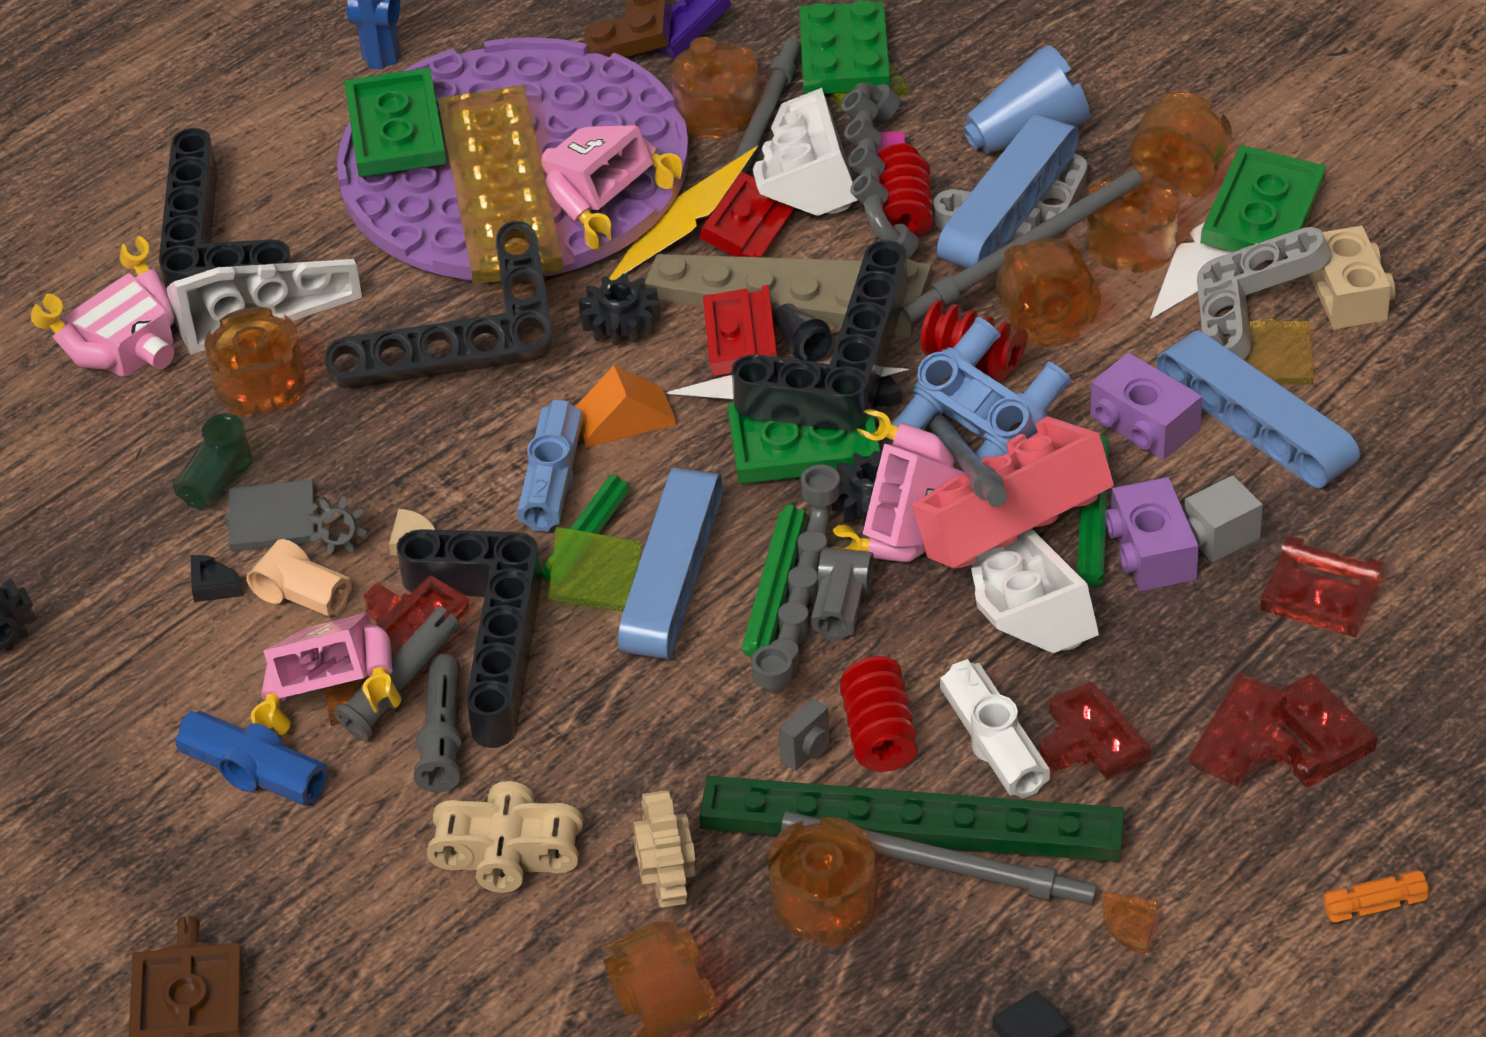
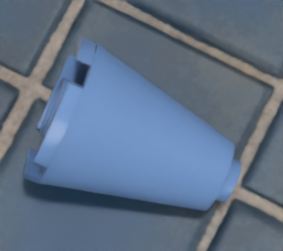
(1033, 88)

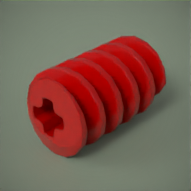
(909, 188)
(947, 329)
(878, 714)

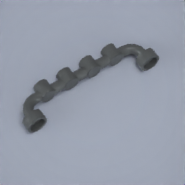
(863, 106)
(779, 662)

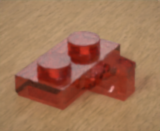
(405, 614)
(1091, 732)
(1244, 732)

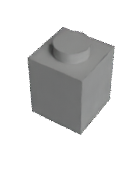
(1224, 518)

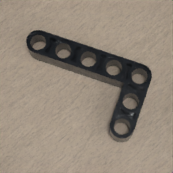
(189, 216)
(458, 333)
(838, 391)
(508, 575)

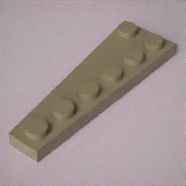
(811, 285)

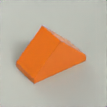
(622, 408)

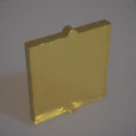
(1282, 351)

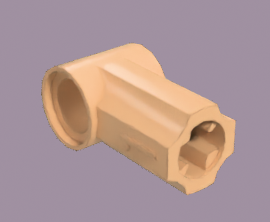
(291, 575)

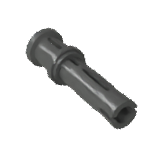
(407, 662)
(439, 739)

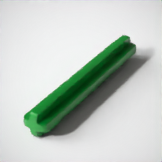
(1092, 535)
(774, 579)

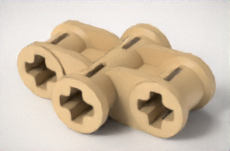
(505, 836)

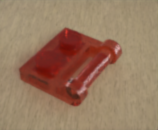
(1318, 598)
(1325, 728)

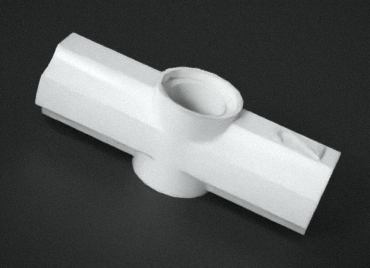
(994, 729)

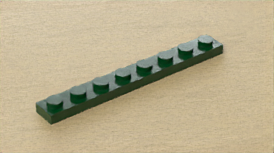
(922, 817)

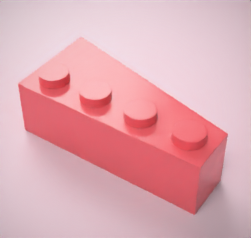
(1042, 478)

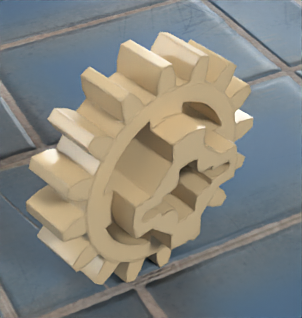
(664, 849)

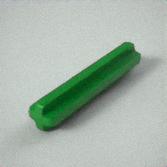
(598, 510)

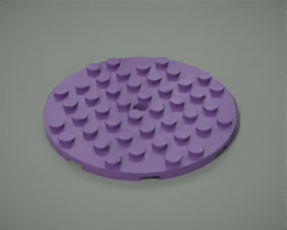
(417, 211)

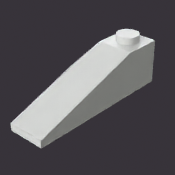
(805, 158)
(284, 288)
(1034, 594)

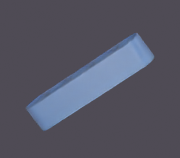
(1008, 191)
(1260, 410)
(670, 563)

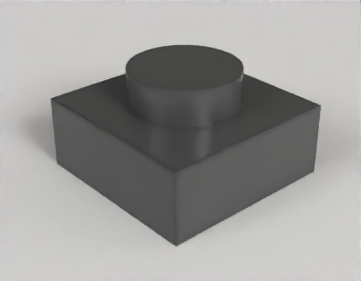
(804, 734)

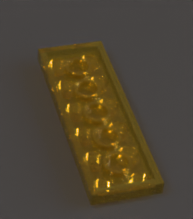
(497, 177)

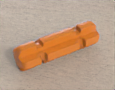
(1375, 896)

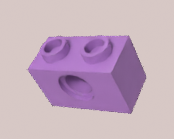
(1146, 406)
(1152, 534)

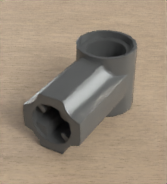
(842, 583)

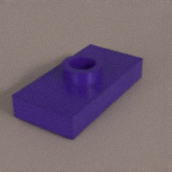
(689, 21)

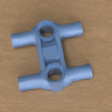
(976, 398)

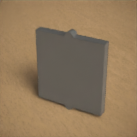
(270, 513)

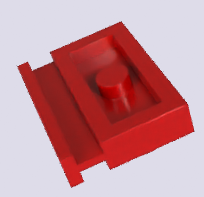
(746, 220)
(738, 326)

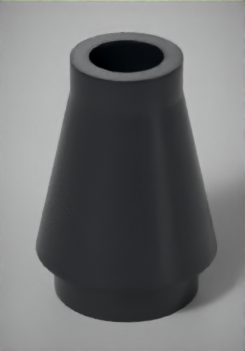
(803, 333)

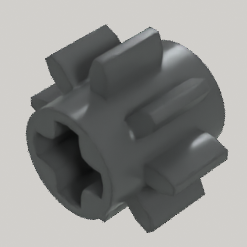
(324, 528)

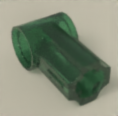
(220, 456)

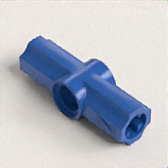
(376, 30)
(251, 757)

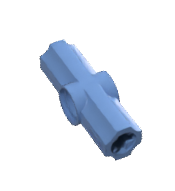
(550, 466)

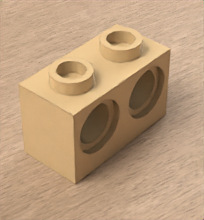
(1353, 281)

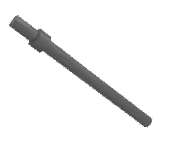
(779, 76)
(951, 288)
(983, 479)
(1039, 881)

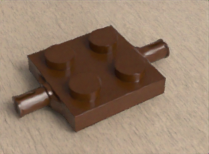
(187, 988)

